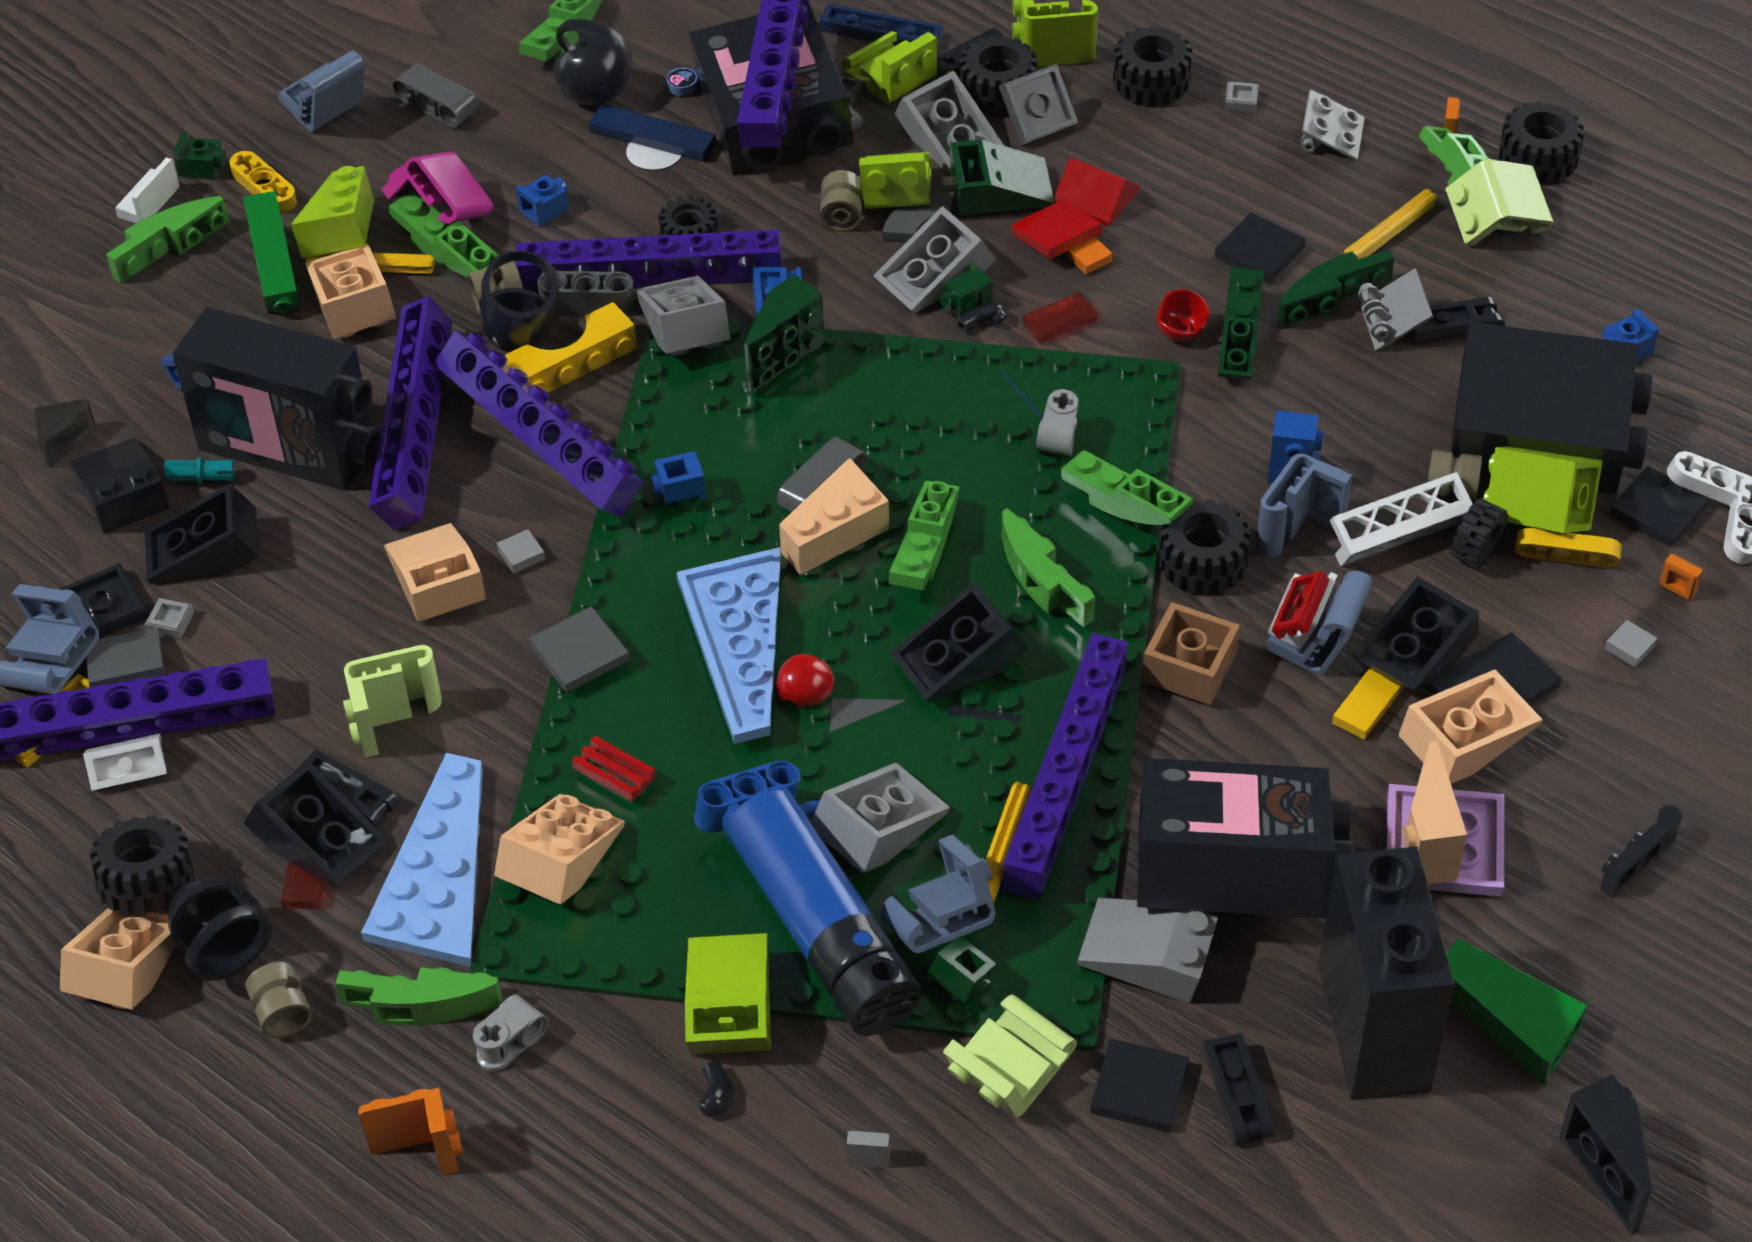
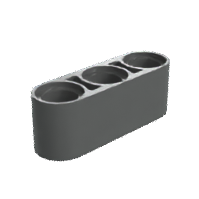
(435, 95)
(589, 290)
(818, 470)

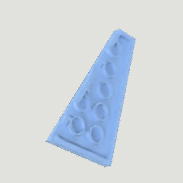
(736, 627)
(433, 882)

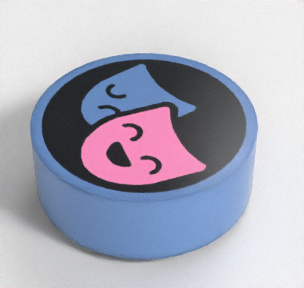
(682, 82)

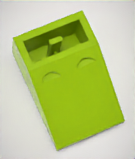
(727, 994)

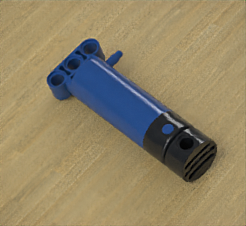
(811, 893)

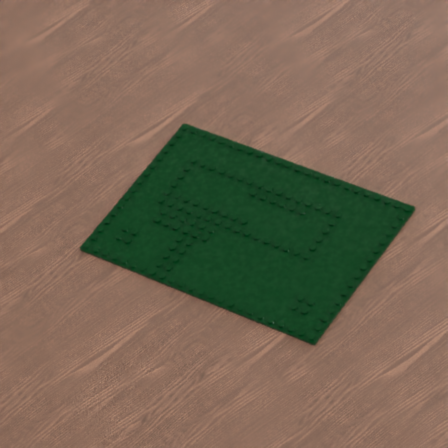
(919, 416)

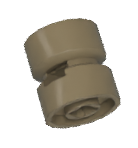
(841, 201)
(504, 277)
(1467, 467)
(278, 1000)

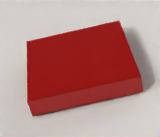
(1056, 229)

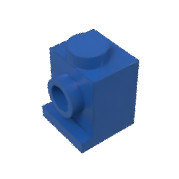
(542, 199)
(1636, 330)
(678, 478)

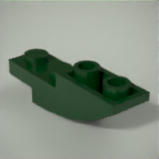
(1326, 284)
(1241, 323)

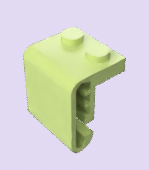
(1498, 197)
(382, 691)
(1011, 1057)

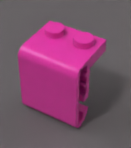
(439, 181)

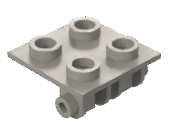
(1331, 125)
(1394, 308)

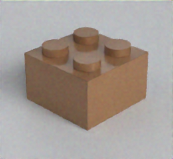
(1190, 653)

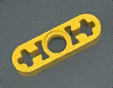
(260, 170)
(1568, 548)

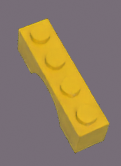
(606, 338)

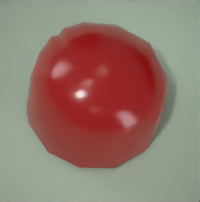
(1182, 315)
(804, 680)

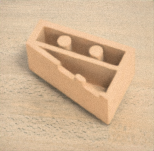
(834, 519)

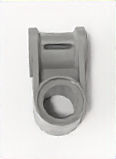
(1059, 423)
(508, 1028)

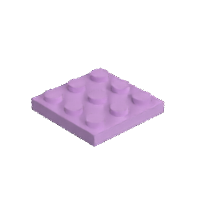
(1483, 852)

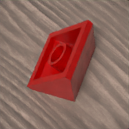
(1095, 191)

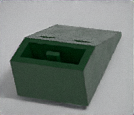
(997, 178)
(783, 331)

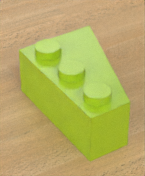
(336, 214)

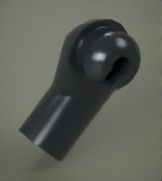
(980, 313)
(720, 1090)

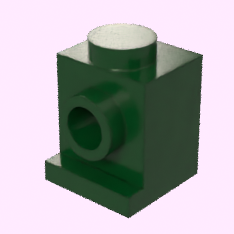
(198, 157)
(967, 291)
(962, 970)

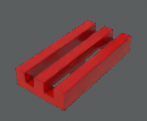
(1300, 604)
(618, 764)

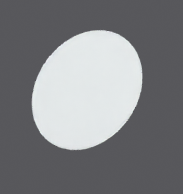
(650, 158)

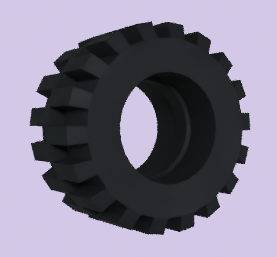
(991, 64)
(1152, 65)
(1543, 138)
(1203, 567)
(140, 864)

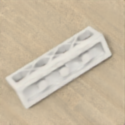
(1404, 531)

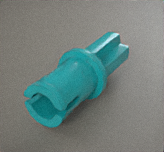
(199, 470)

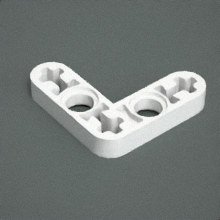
(1735, 494)

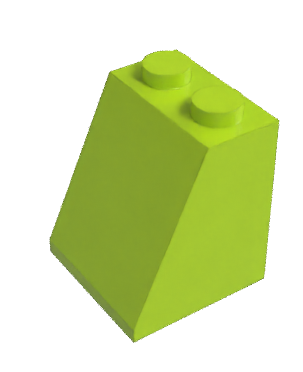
(1544, 488)

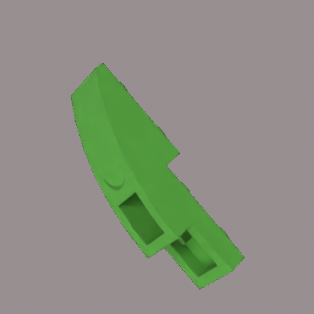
(543, 42)
(1456, 151)
(171, 229)
(447, 242)
(1126, 496)
(925, 535)
(1034, 566)
(433, 998)

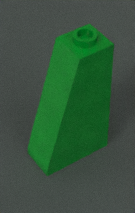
(271, 252)
(1514, 1009)

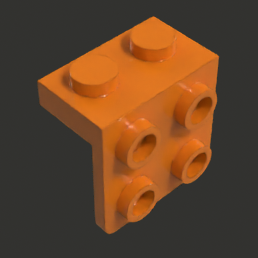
(411, 1122)

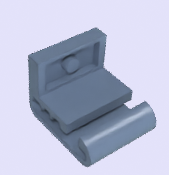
(326, 92)
(1300, 492)
(1332, 628)
(50, 641)
(947, 904)

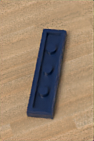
(873, 25)
(652, 132)

